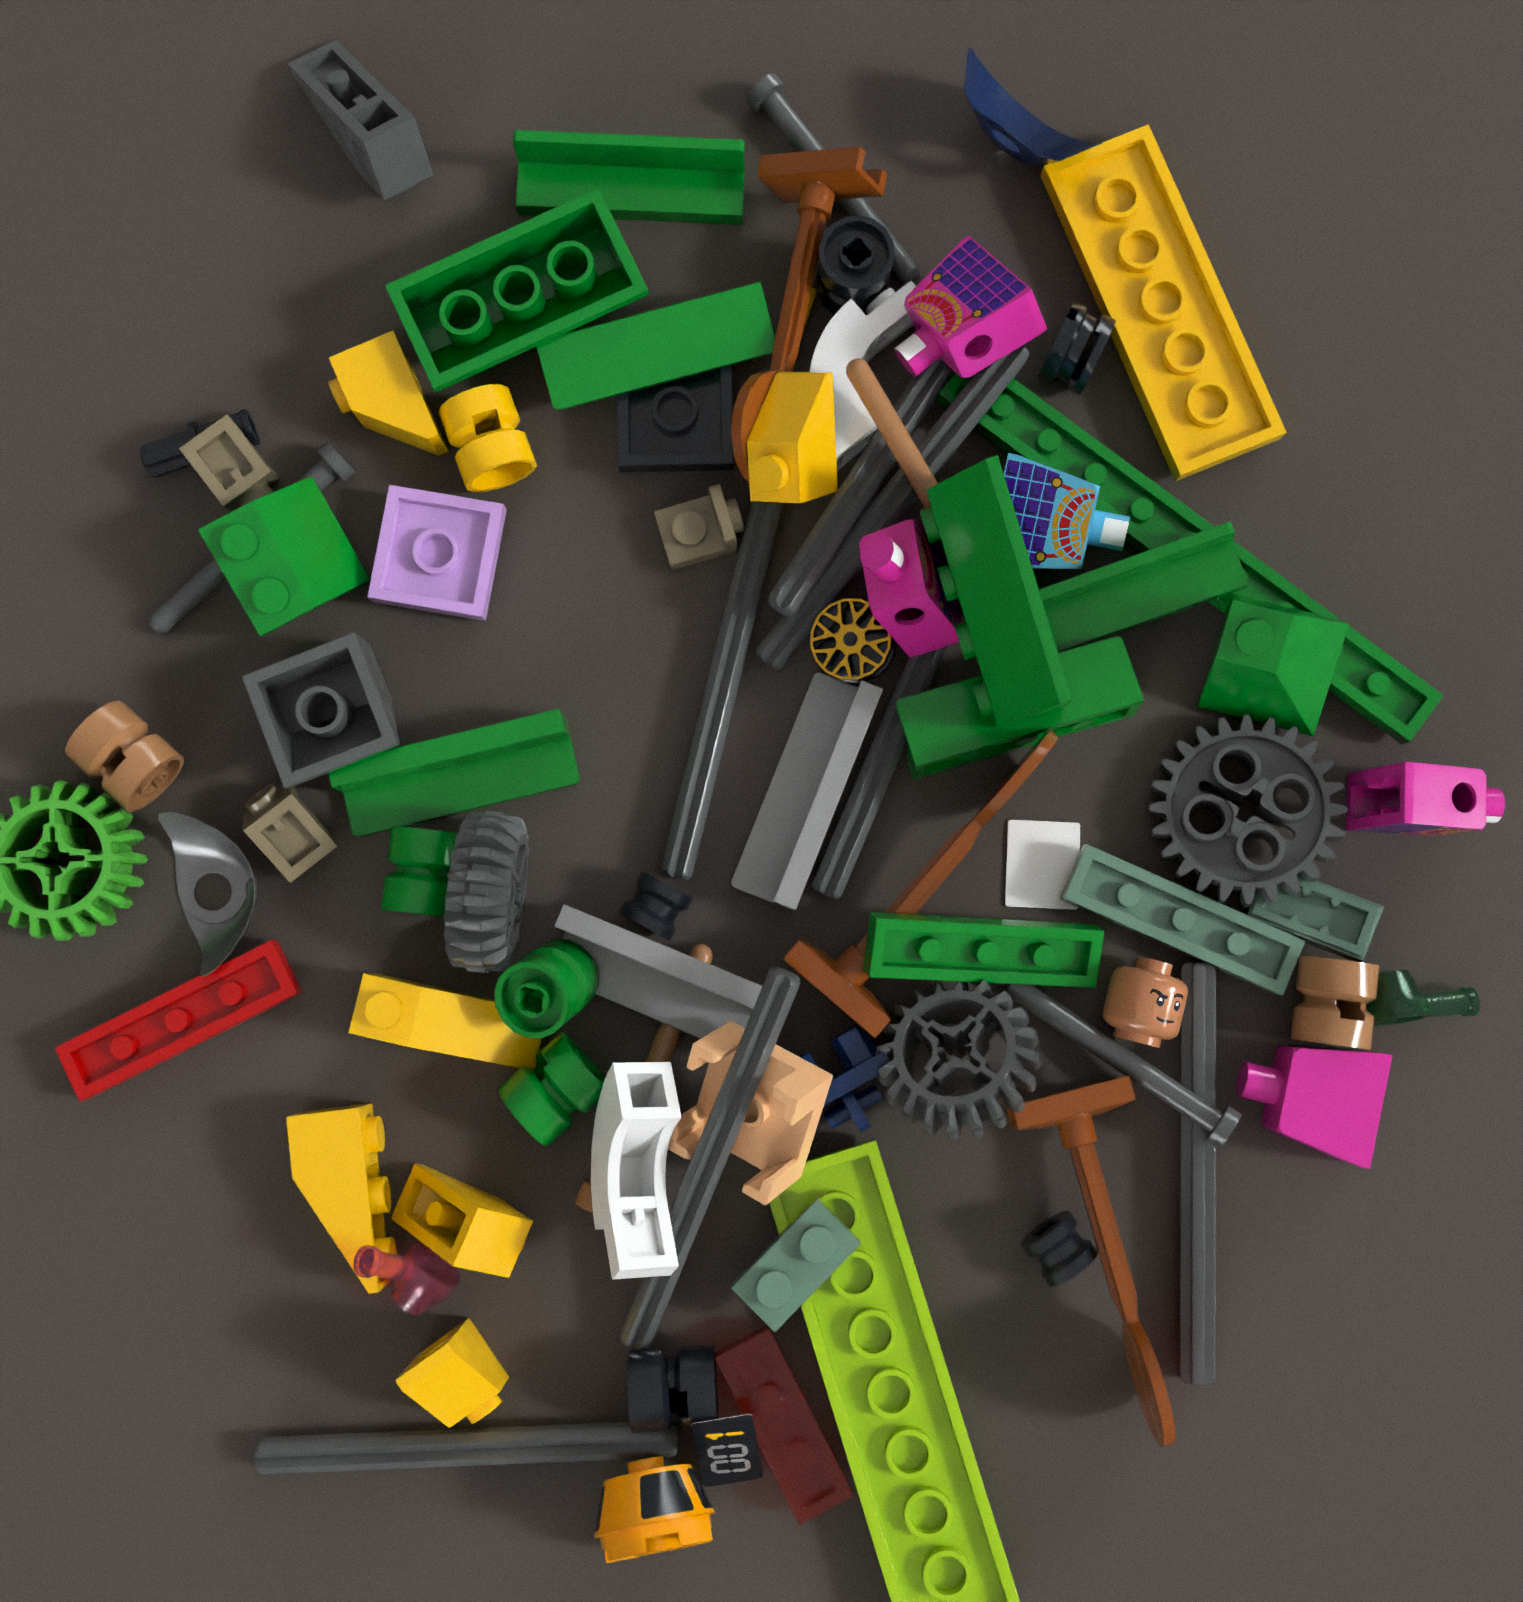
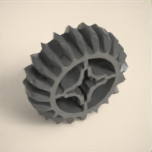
(486, 891)
(981, 1019)

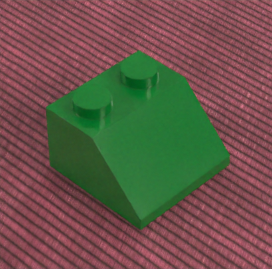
(284, 555)

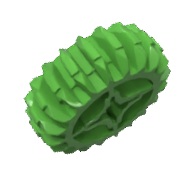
(64, 885)

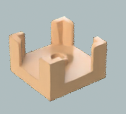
(779, 1119)

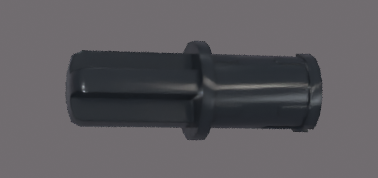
(165, 456)

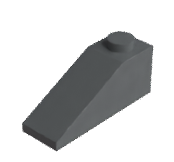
(364, 119)

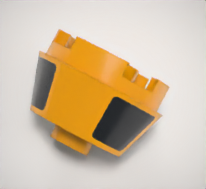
(652, 1510)

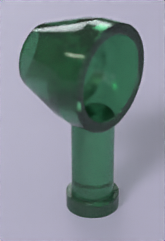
(1402, 1001)

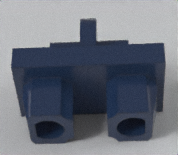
(860, 1066)

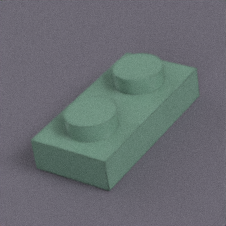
(795, 1264)

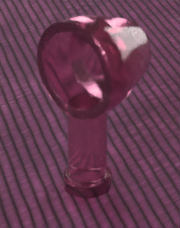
(419, 1275)

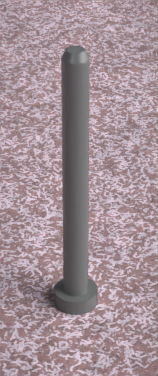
(767, 97)
(211, 575)
(1217, 1123)

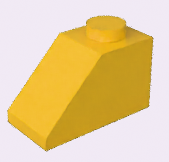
(385, 393)
(794, 440)
(461, 1222)
(455, 1376)

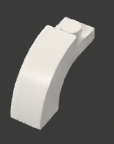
(854, 336)
(629, 1168)

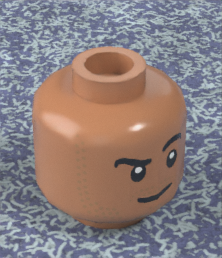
(1145, 1002)

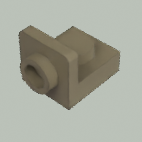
(229, 464)
(699, 528)
(286, 830)

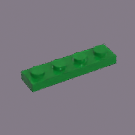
(982, 949)

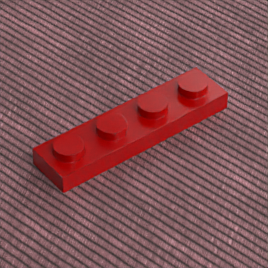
(178, 1020)

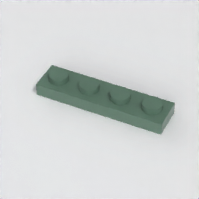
(1182, 920)

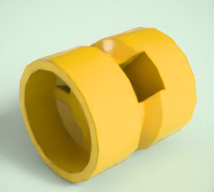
(484, 429)

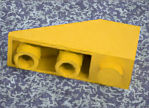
(340, 1177)

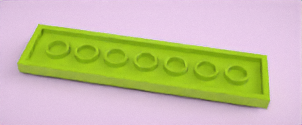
(896, 1395)

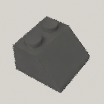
(323, 709)

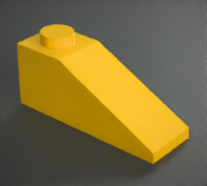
(438, 1021)

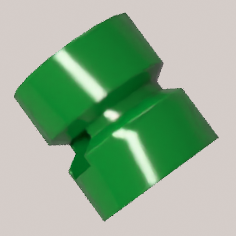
(421, 871)
(546, 988)
(553, 1090)

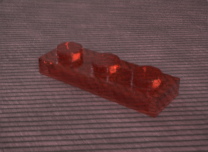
(784, 1424)

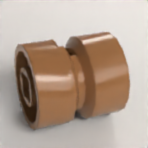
(116, 747)
(1335, 1002)

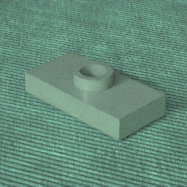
(1322, 917)

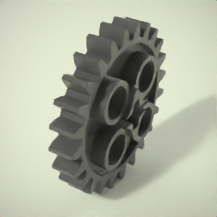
(1271, 765)

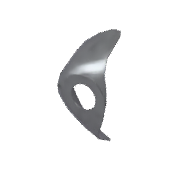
(204, 851)

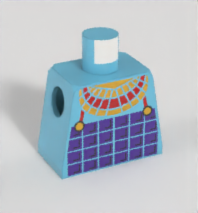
(1059, 514)

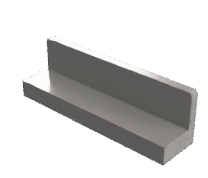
(805, 790)
(659, 978)

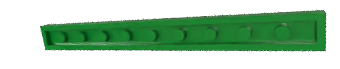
(1031, 428)

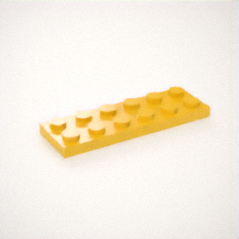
(1166, 303)

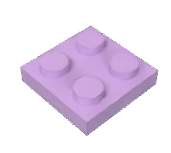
(437, 552)

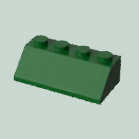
(517, 290)
(996, 593)

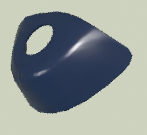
(1011, 124)

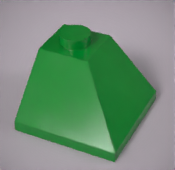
(1272, 663)

